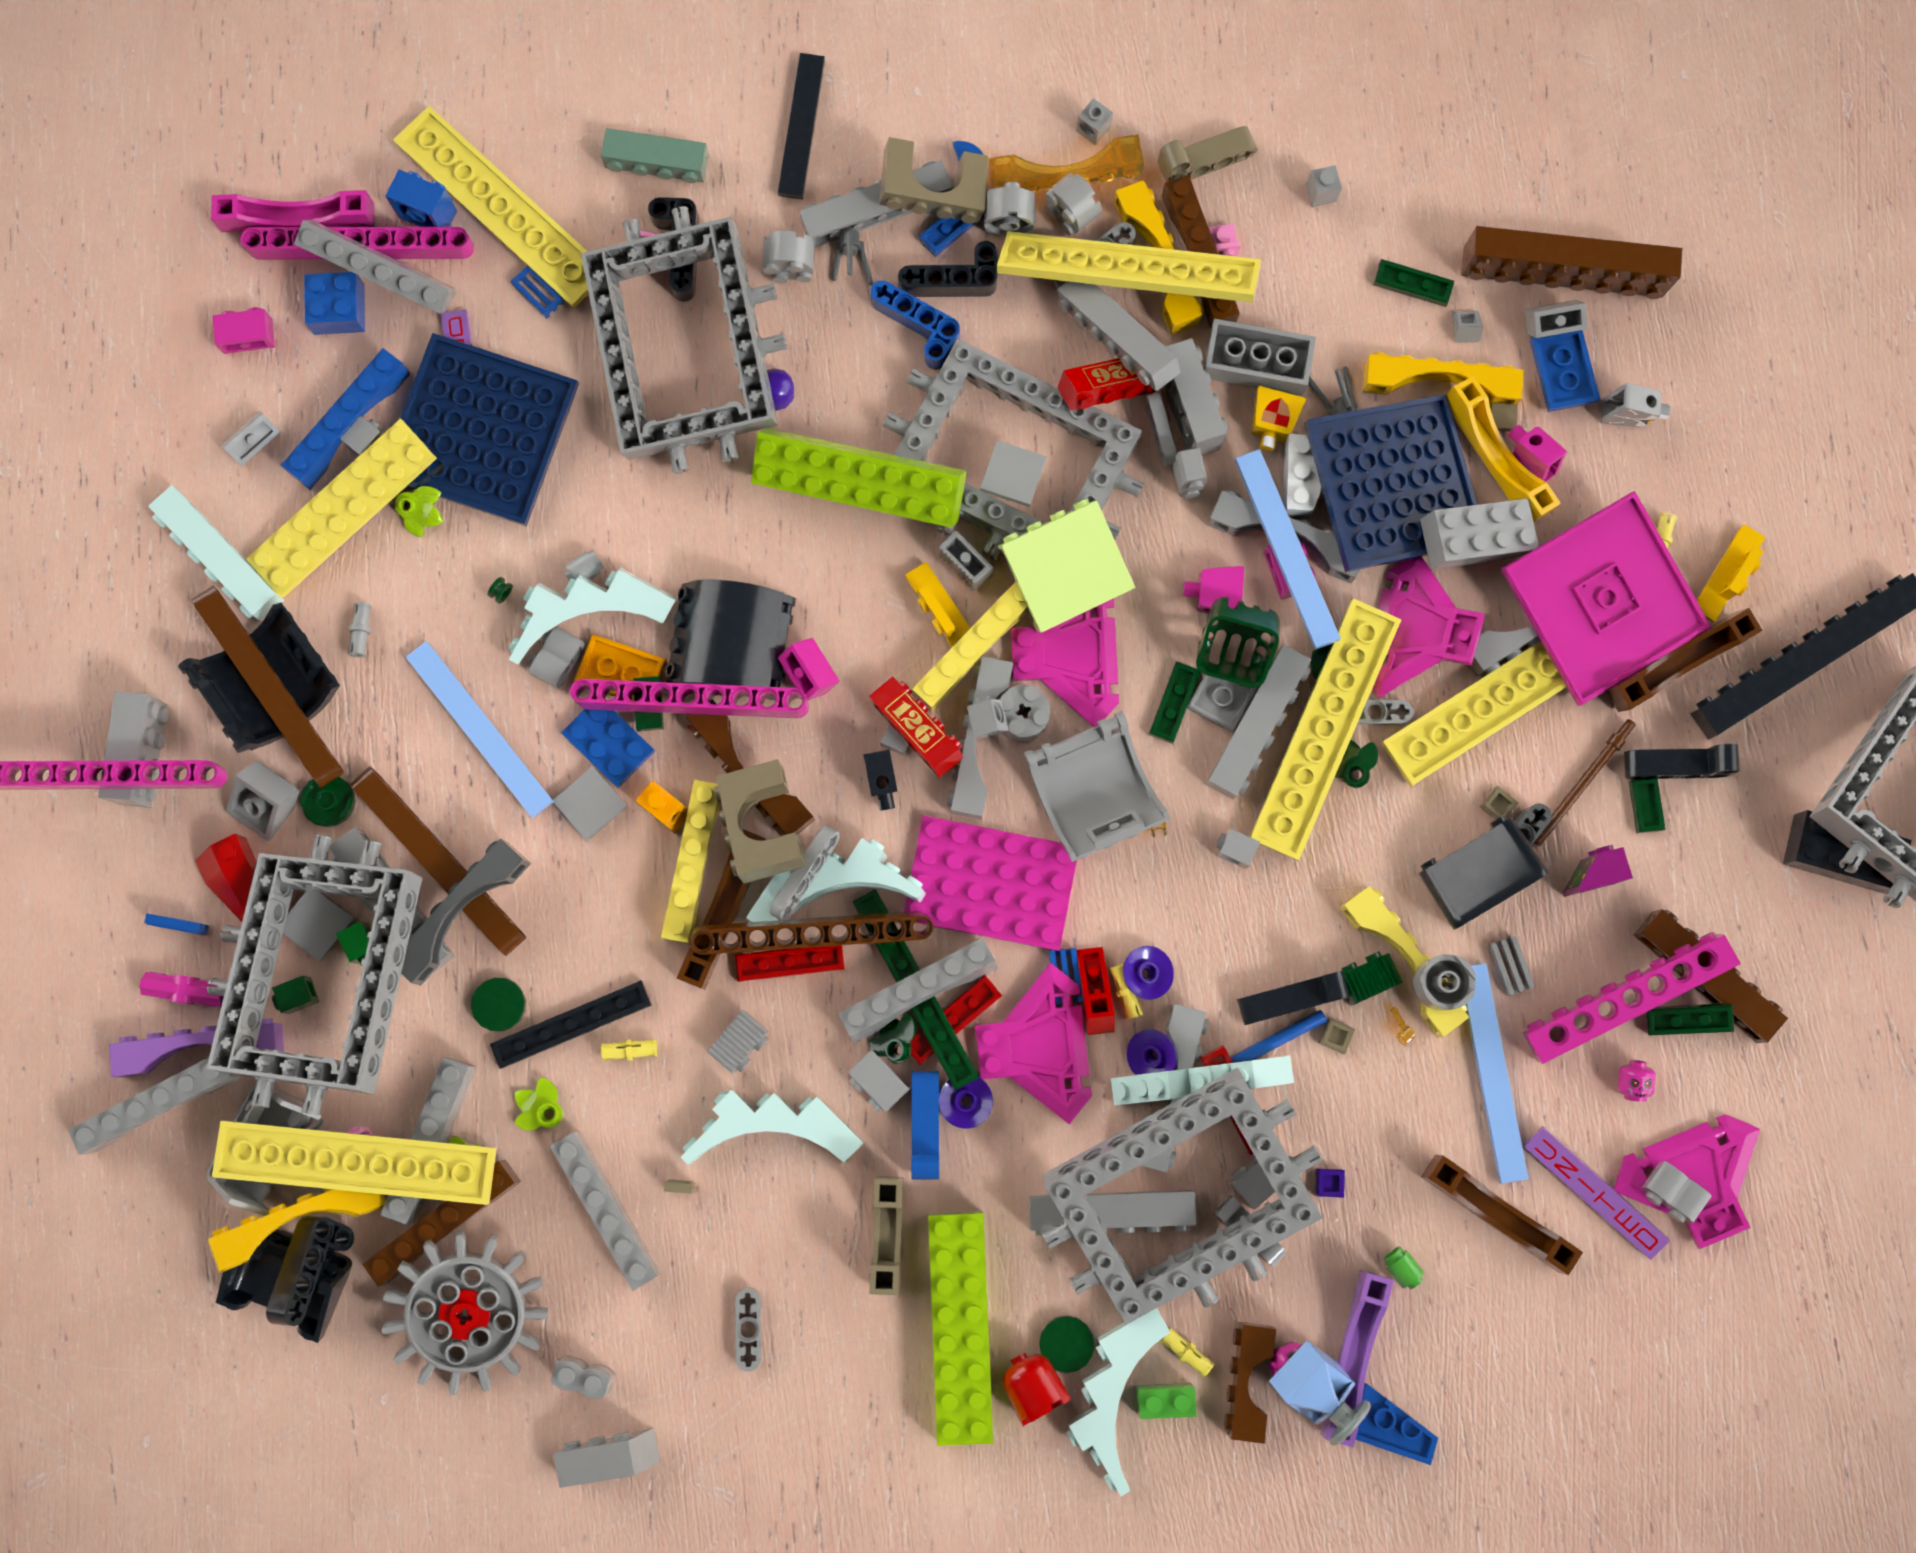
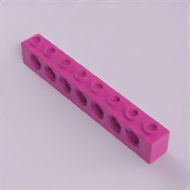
(1720, 960)

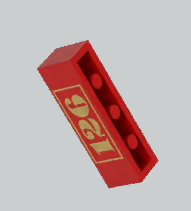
(1099, 384)
(916, 726)

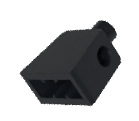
(878, 765)

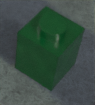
(294, 995)

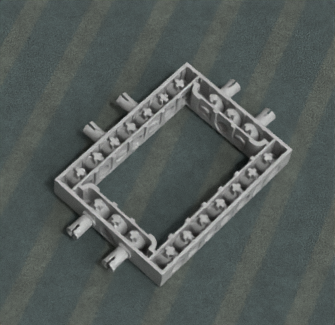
(661, 252)
(1033, 395)
(1860, 830)
(255, 961)
(1212, 1256)

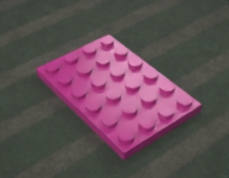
(992, 883)

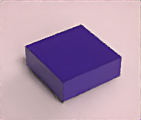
(1330, 1183)

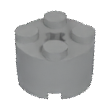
(1072, 203)
(1009, 209)
(788, 256)
(1029, 700)
(1459, 986)

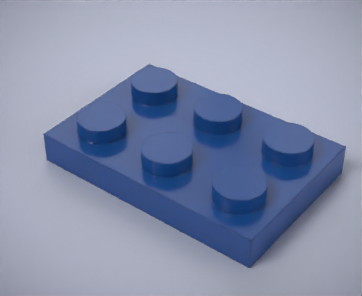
(1565, 370)
(608, 743)

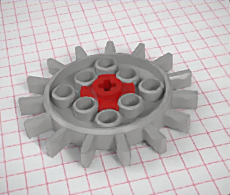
(448, 1311)

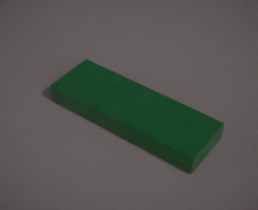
(1413, 283)
(1174, 702)
(1690, 1019)

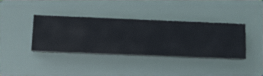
(801, 126)
(570, 1024)

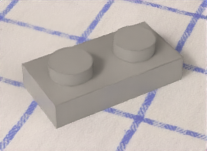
(250, 438)

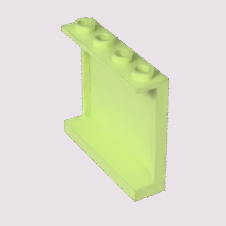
(1067, 565)

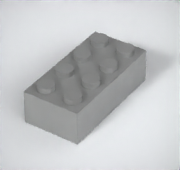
(1259, 357)
(1193, 401)
(1479, 533)
(134, 735)

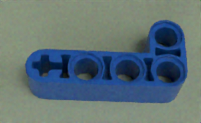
(912, 318)
(925, 1125)

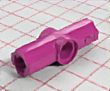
(179, 989)

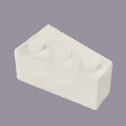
(1300, 477)

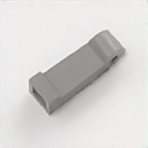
(1230, 1212)

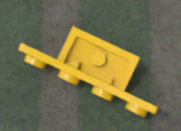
(1732, 572)
(937, 602)

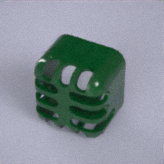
(1248, 623)

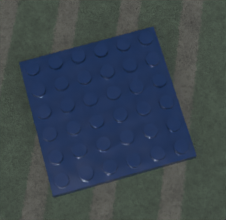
(487, 426)
(1385, 474)

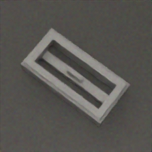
(1520, 961)

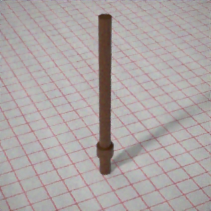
(1614, 743)

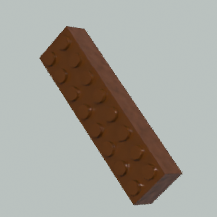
(1571, 262)

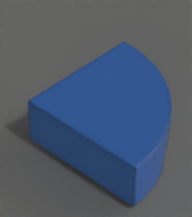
(961, 146)

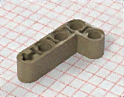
(1207, 155)

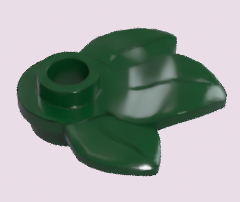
(1357, 759)
(892, 1036)

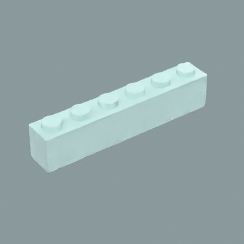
(215, 552)

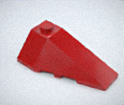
(229, 871)

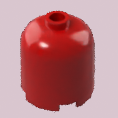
(1033, 1387)

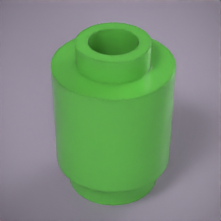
(1403, 1268)

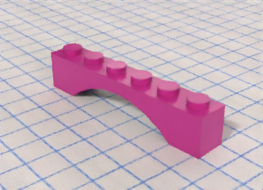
(341, 209)

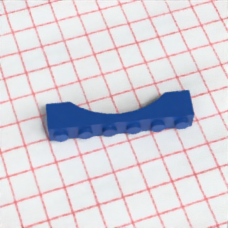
(314, 453)

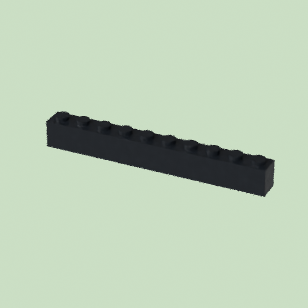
(1807, 658)

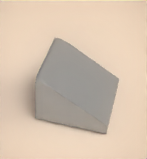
(1467, 326)
(894, 742)

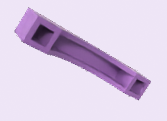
(141, 1057)
(1364, 1319)

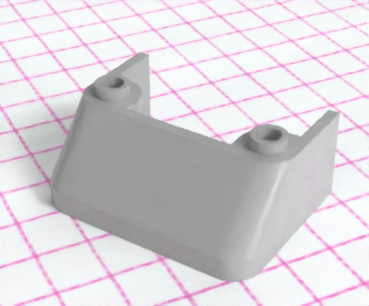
(284, 1112)

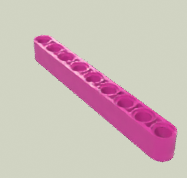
(371, 236)
(677, 693)
(113, 775)

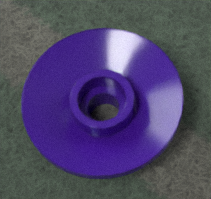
(1159, 972)
(1141, 1049)
(969, 1116)

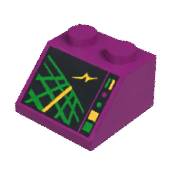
(1601, 869)

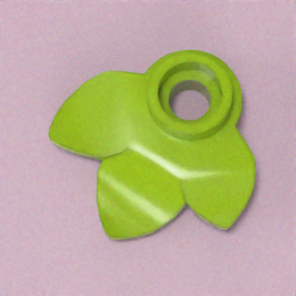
(422, 510)
(536, 1103)

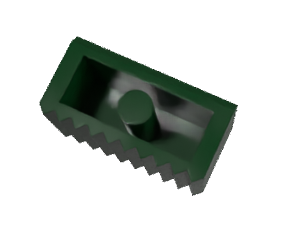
(1371, 977)

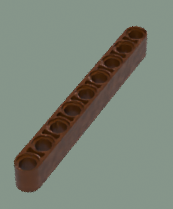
(267, 686)
(435, 858)
(799, 926)

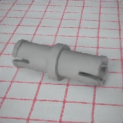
(359, 630)

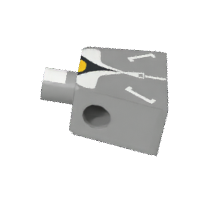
(1633, 406)

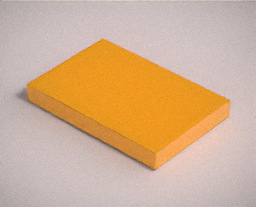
(616, 661)

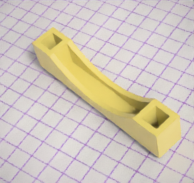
(970, 648)
(691, 862)
(1371, 915)

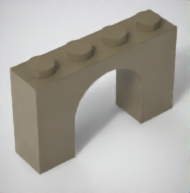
(904, 192)
(738, 794)
(887, 1235)

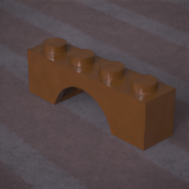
(1254, 1346)

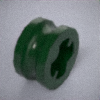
(500, 590)

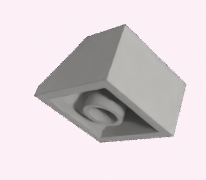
(261, 799)

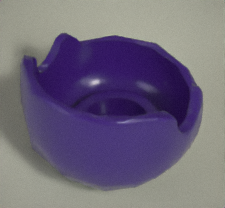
(781, 388)

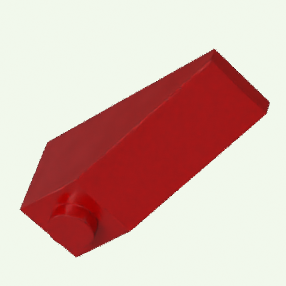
(1096, 991)

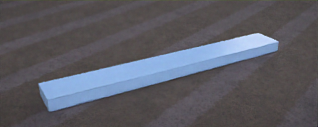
(1287, 549)
(479, 729)
(1495, 1081)

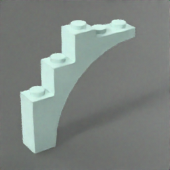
(550, 608)
(861, 869)
(1185, 1081)
(737, 1118)
(1096, 1425)

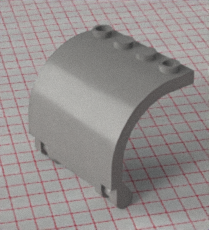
(1095, 788)

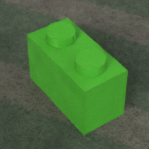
(1166, 1401)

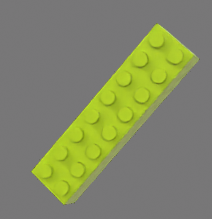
(858, 477)
(960, 1329)

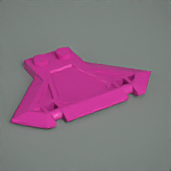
(1428, 629)
(1072, 661)
(1041, 1045)
(1710, 1165)

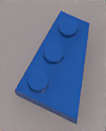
(1394, 1430)

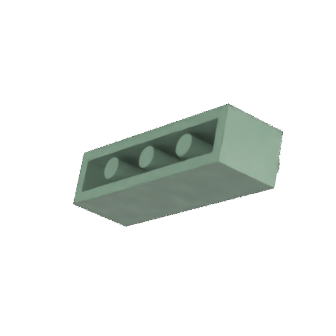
(654, 155)

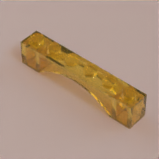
(1118, 159)

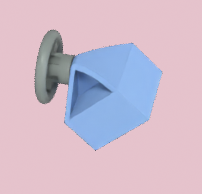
(1317, 1389)

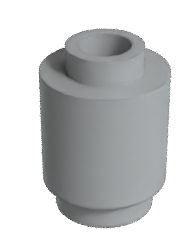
(586, 565)

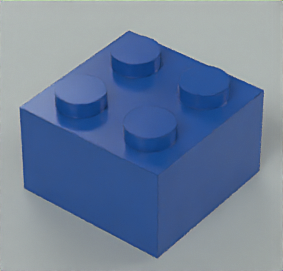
(420, 201)
(334, 303)

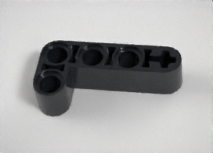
(667, 222)
(949, 273)
(1710, 762)
(1293, 997)
(302, 1267)

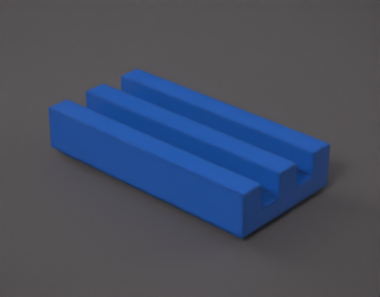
(551, 306)
(176, 924)
(1062, 953)

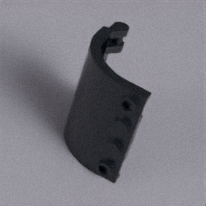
(729, 634)
(233, 699)

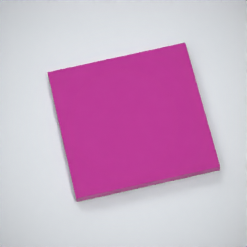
(1606, 598)

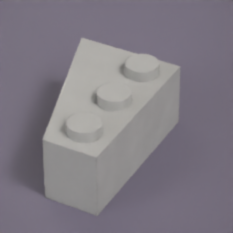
(606, 1458)

